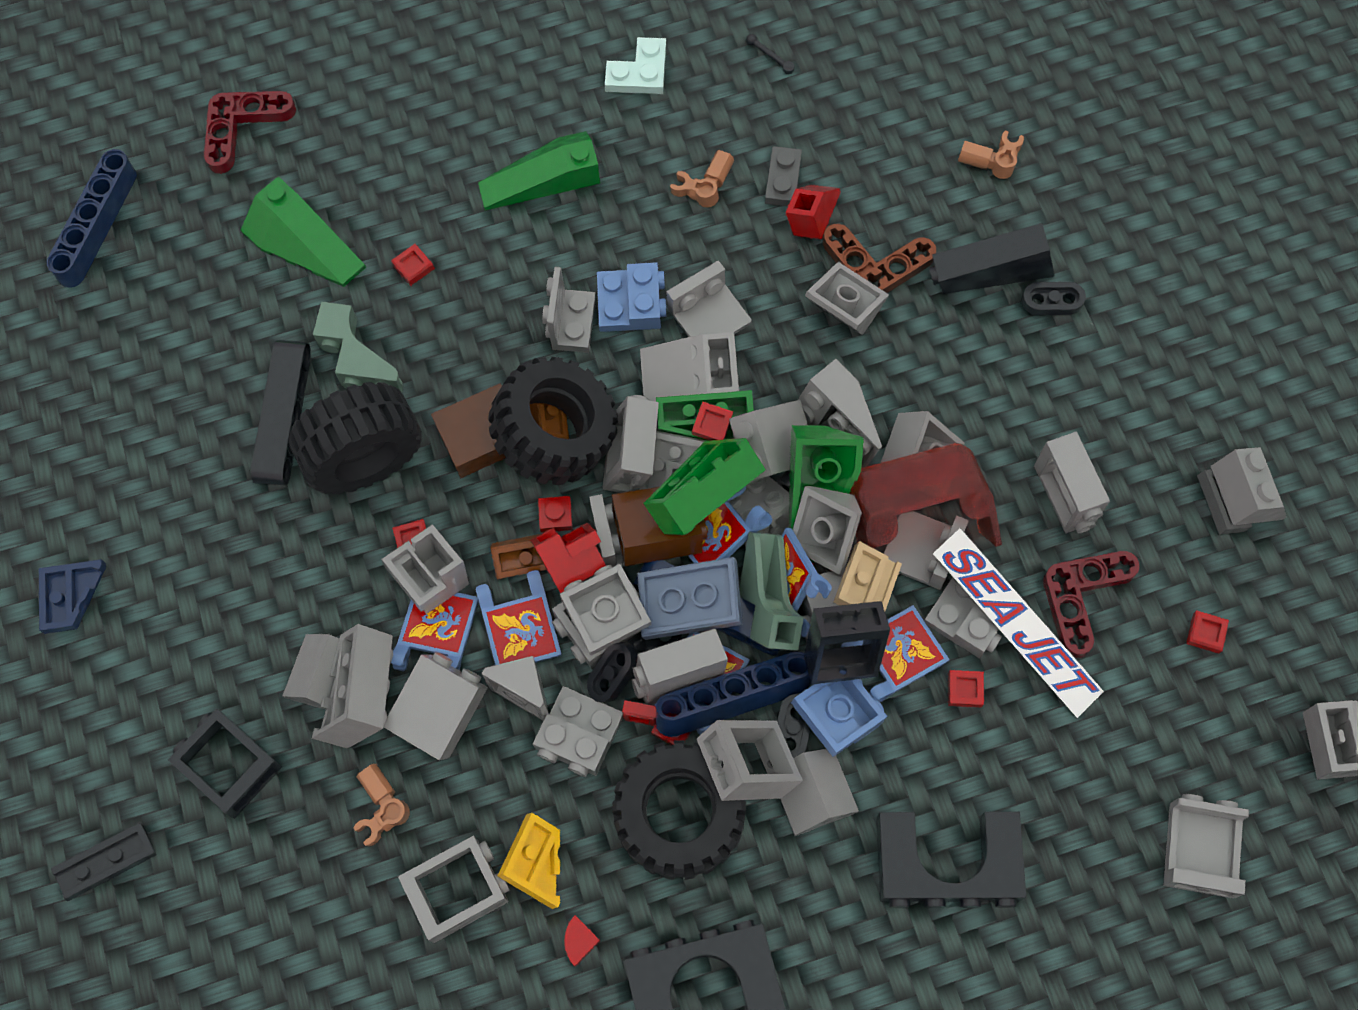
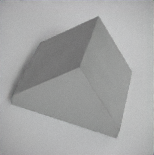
(847, 297)
(827, 526)
(311, 671)
(520, 684)
(820, 796)

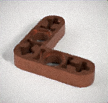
(870, 269)

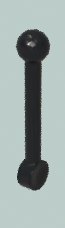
(788, 67)

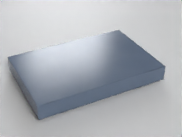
(690, 598)

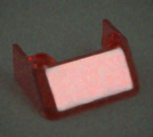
(918, 483)

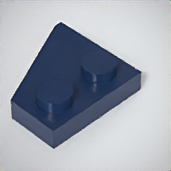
(66, 594)

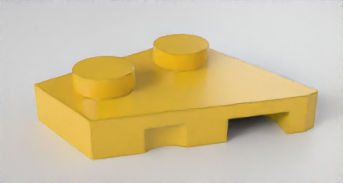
(534, 860)

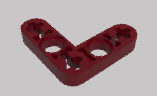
(235, 114)
(1078, 583)

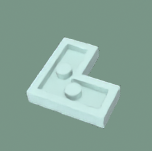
(641, 76)

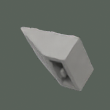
(690, 366)
(837, 401)
(1333, 738)

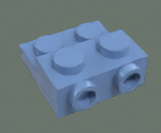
(631, 298)
(839, 712)

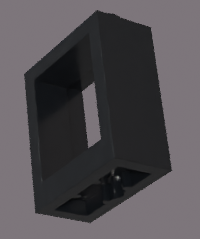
(844, 625)
(248, 784)

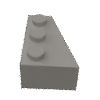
(359, 687)

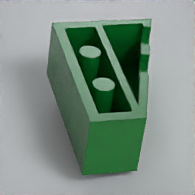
(680, 412)
(703, 484)

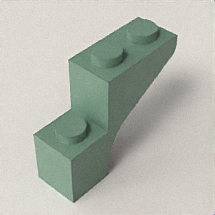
(356, 363)
(765, 586)

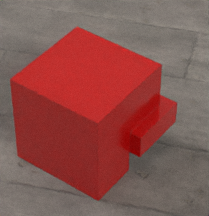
(569, 556)

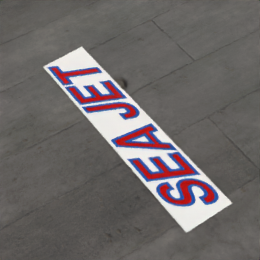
(1018, 622)

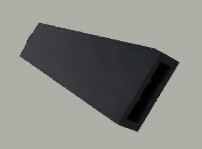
(994, 261)

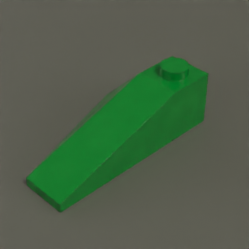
(550, 170)
(289, 228)
(823, 460)

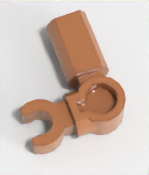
(1001, 163)
(705, 190)
(392, 811)

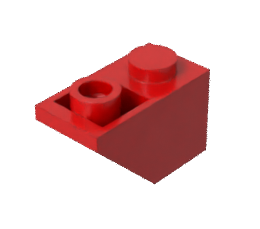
(811, 210)

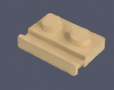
(867, 577)

